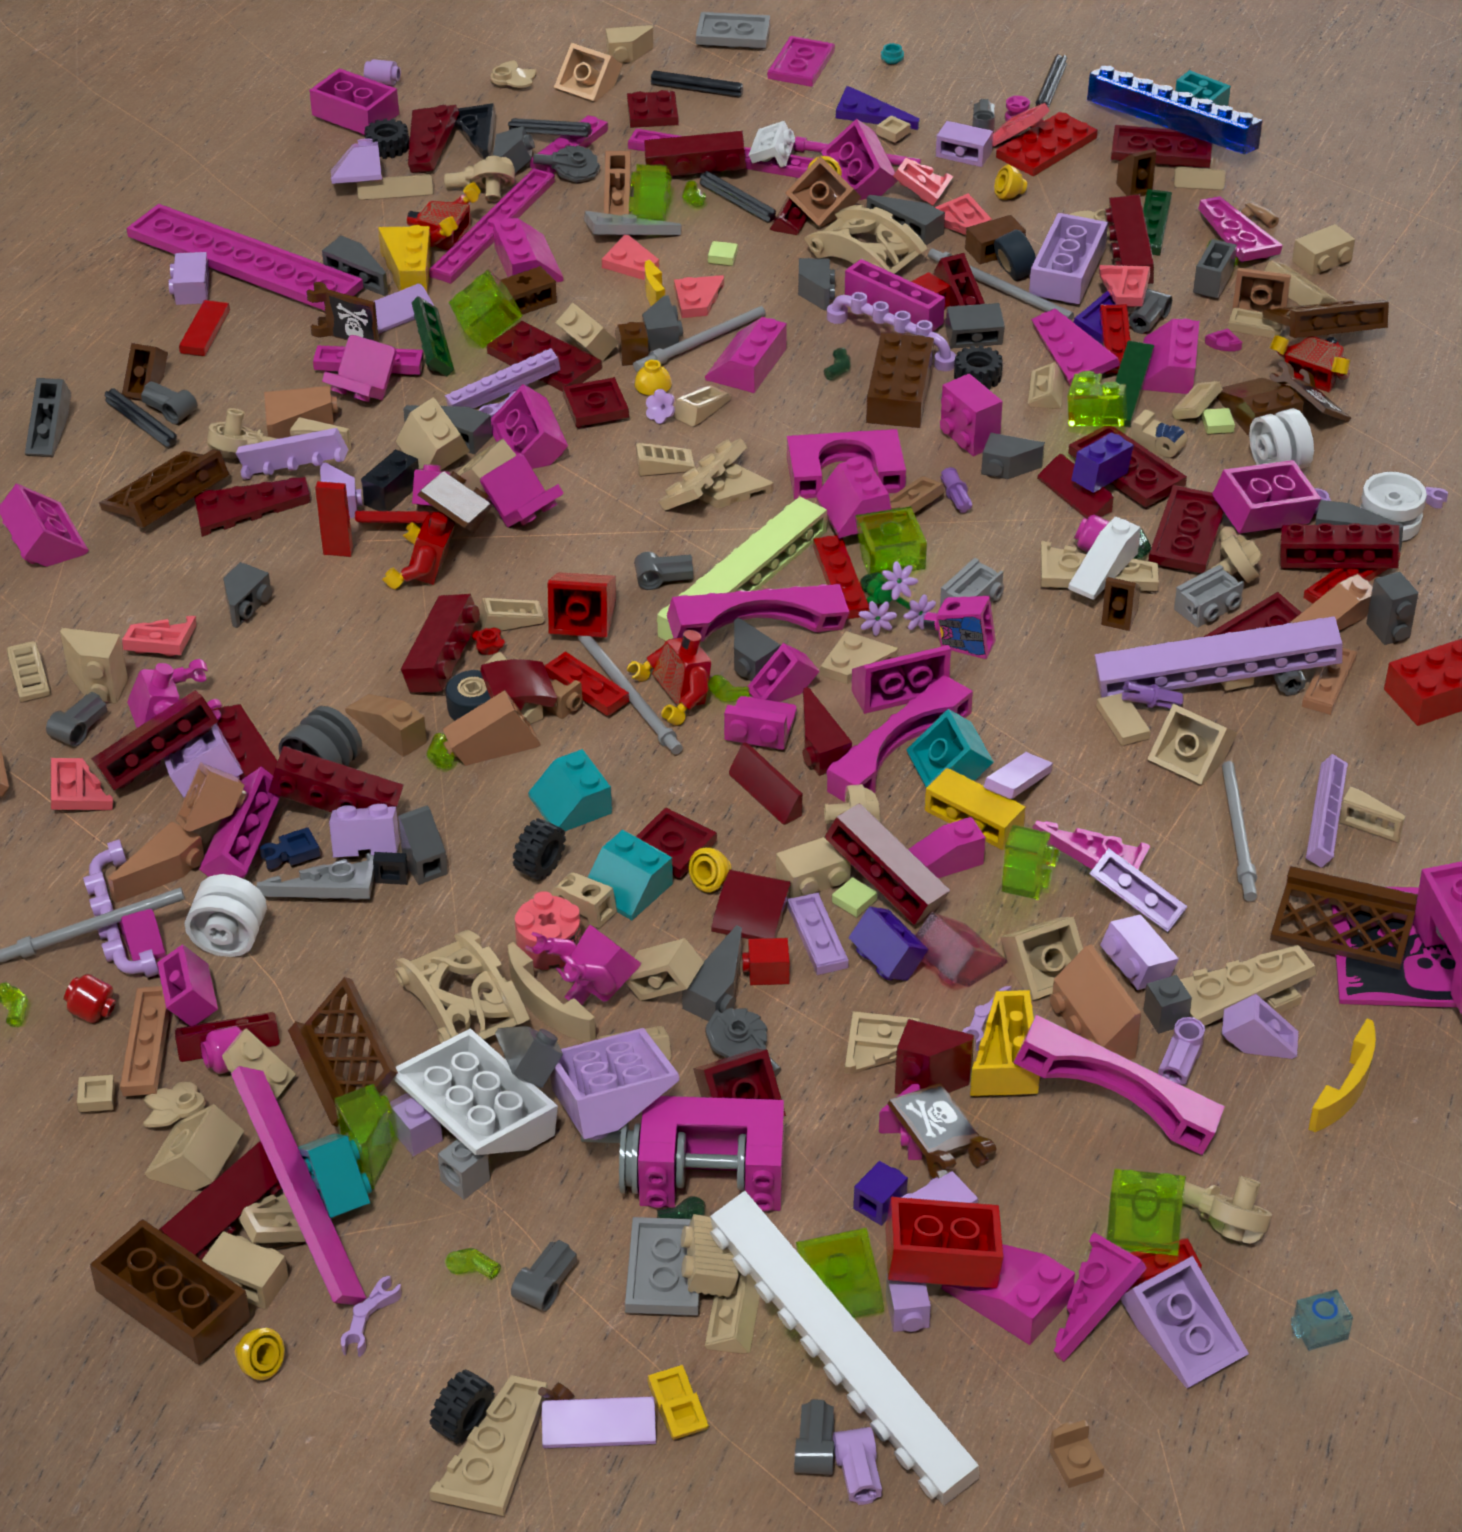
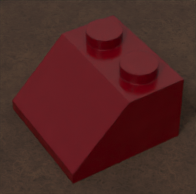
(933, 1056)
(739, 1077)

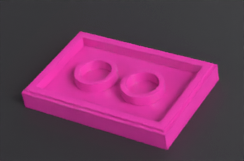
(801, 61)

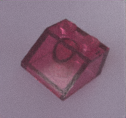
(957, 951)

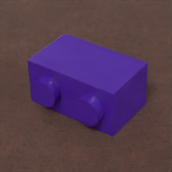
(1102, 462)
(888, 944)

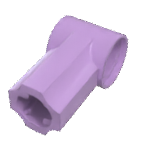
(1183, 1050)
(857, 1455)

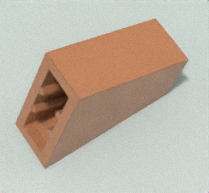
(287, 406)
(490, 732)

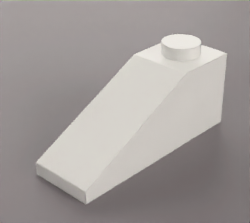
(1107, 557)

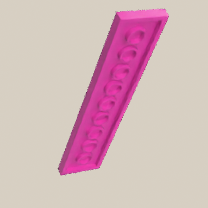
(240, 255)

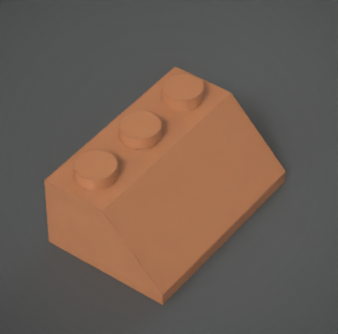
(1096, 1004)

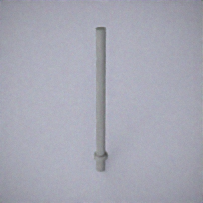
(1007, 287)
(666, 736)

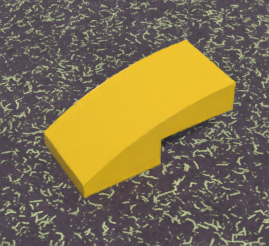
(653, 283)
(677, 1402)

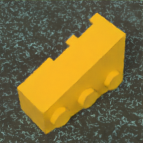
(407, 254)
(1004, 1033)

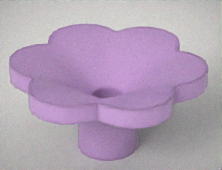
(660, 406)

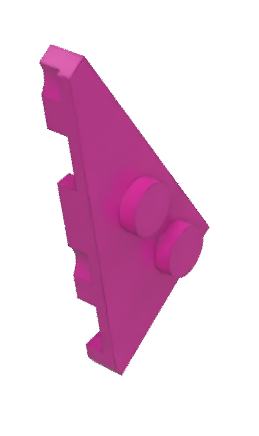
(1090, 846)
(1099, 1287)

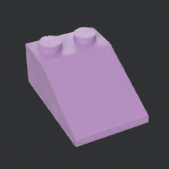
(208, 749)
(1184, 1322)

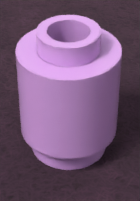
(382, 71)

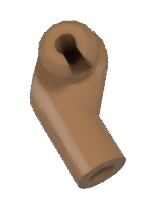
(1260, 212)

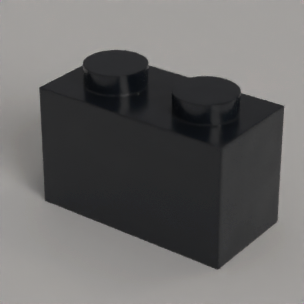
(389, 481)

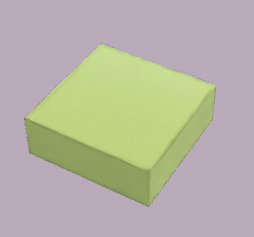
(722, 253)
(1218, 421)
(854, 897)

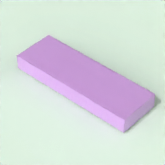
(1018, 775)
(817, 933)

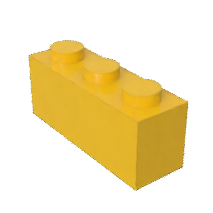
(958, 797)

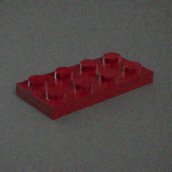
(1171, 146)
(527, 341)
(1148, 475)
(1187, 530)

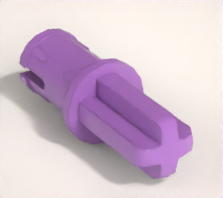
(956, 489)
(1152, 695)

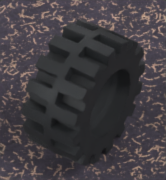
(390, 135)
(981, 364)
(539, 849)
(461, 1406)

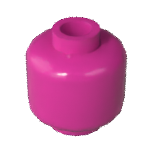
(1089, 531)
(215, 1045)

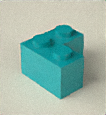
(1204, 88)
(336, 1173)

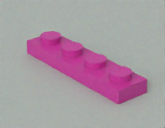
(598, 128)
(406, 361)

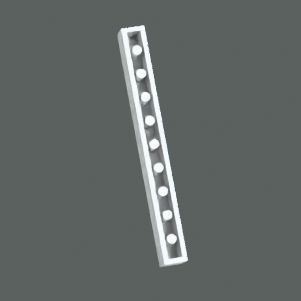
(845, 1349)

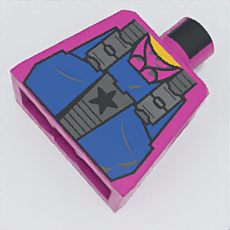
(964, 625)

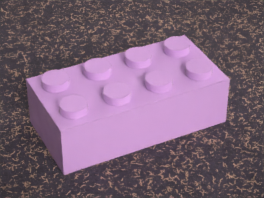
(1068, 258)

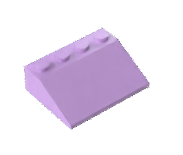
(611, 1081)

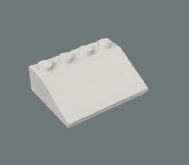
(478, 1096)

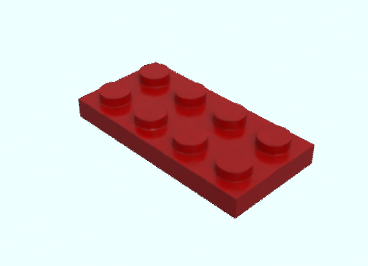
(1046, 143)

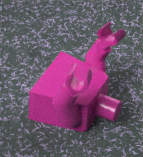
(157, 691)
(594, 964)

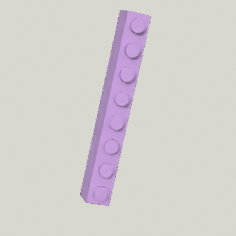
(1222, 657)

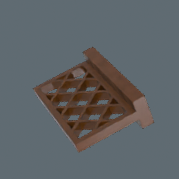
(1331, 317)
(167, 486)
(1350, 897)
(316, 1048)

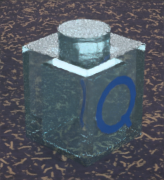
(1322, 1320)

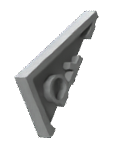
(628, 225)
(325, 882)

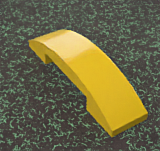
(1336, 1103)

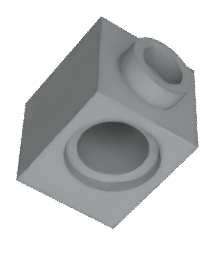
(463, 1169)

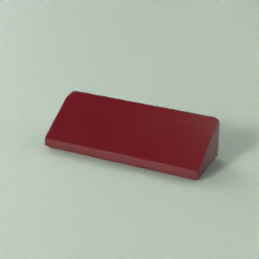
(789, 219)
(1058, 477)
(766, 785)
(189, 1038)

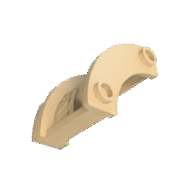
(891, 238)
(433, 966)

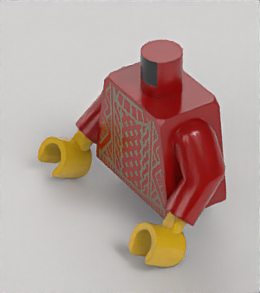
(447, 220)
(1317, 356)
(429, 551)
(681, 671)

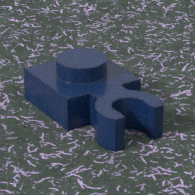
(294, 847)

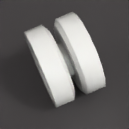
(1282, 438)
(1396, 498)
(225, 915)

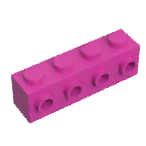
(896, 292)
(241, 832)

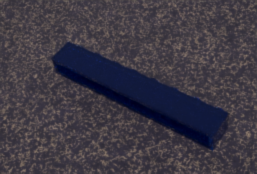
(1175, 109)

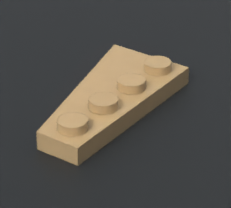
(701, 477)
(1060, 566)
(1239, 980)
(495, 1450)

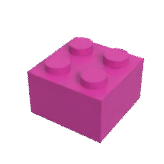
(970, 413)

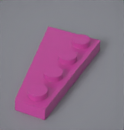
(1237, 229)
(1071, 346)

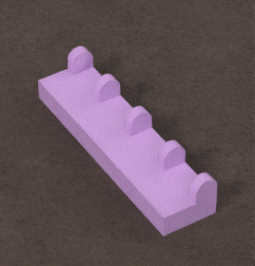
(291, 452)

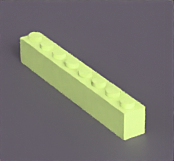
(760, 555)

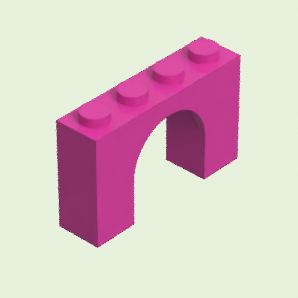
(813, 452)

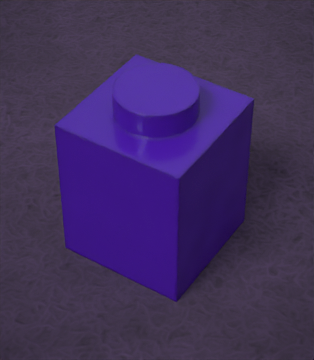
(875, 1191)

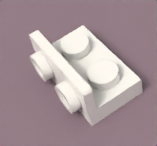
(773, 141)

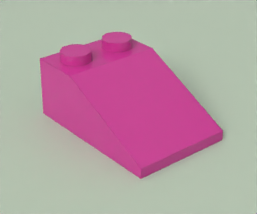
(1027, 1296)

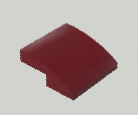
(521, 680)
(751, 903)

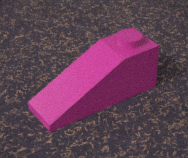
(951, 848)

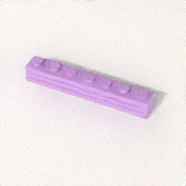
(505, 380)
(1326, 811)

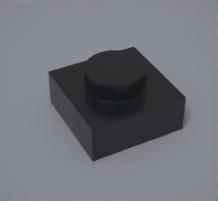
(390, 868)

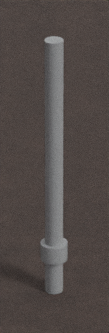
(664, 354)
(1245, 871)
(28, 946)

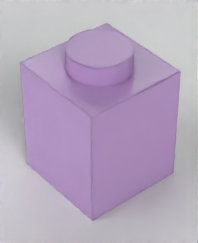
(908, 1305)

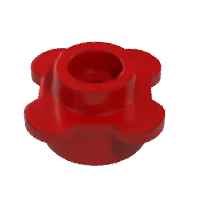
(488, 640)

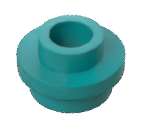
(892, 53)

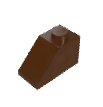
(1136, 173)
(632, 342)
(143, 365)
(1120, 603)

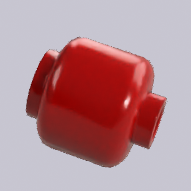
(89, 998)

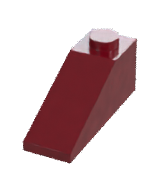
(958, 274)
(823, 736)

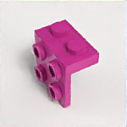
(363, 369)
(518, 491)
(759, 722)

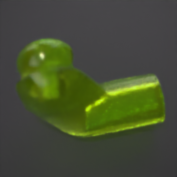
(692, 195)
(724, 690)
(437, 753)
(15, 1002)
(472, 1260)

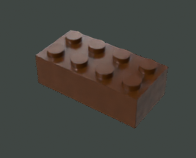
(900, 380)
(170, 1291)

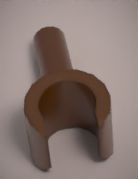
(558, 1392)

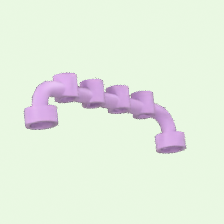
(838, 313)
(102, 904)

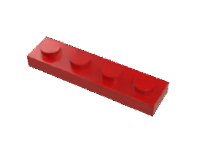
(839, 570)

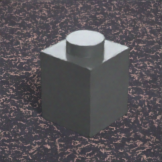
(1166, 1003)

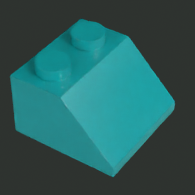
(949, 744)
(572, 792)
(634, 871)

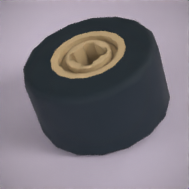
(1015, 254)
(465, 693)

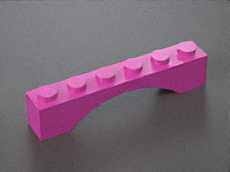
(813, 607)
(866, 758)
(1180, 1112)

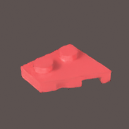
(1019, 123)
(922, 180)
(963, 213)
(628, 258)
(1126, 283)
(697, 294)
(159, 637)
(76, 787)

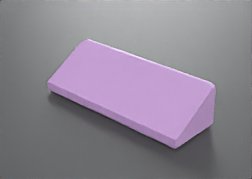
(397, 307)
(1138, 890)
(598, 1422)

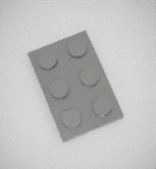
(733, 30)
(655, 1269)

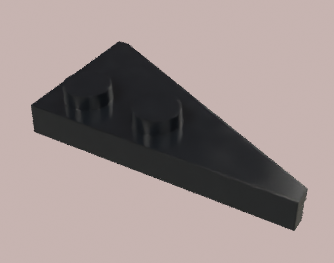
(477, 126)

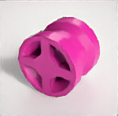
(1016, 105)

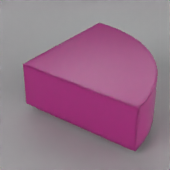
(1223, 340)

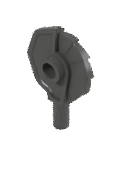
(571, 163)
(737, 1032)

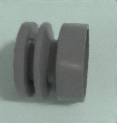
(325, 735)

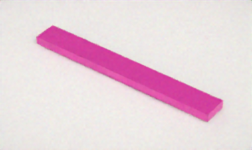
(794, 168)
(481, 235)
(298, 1187)

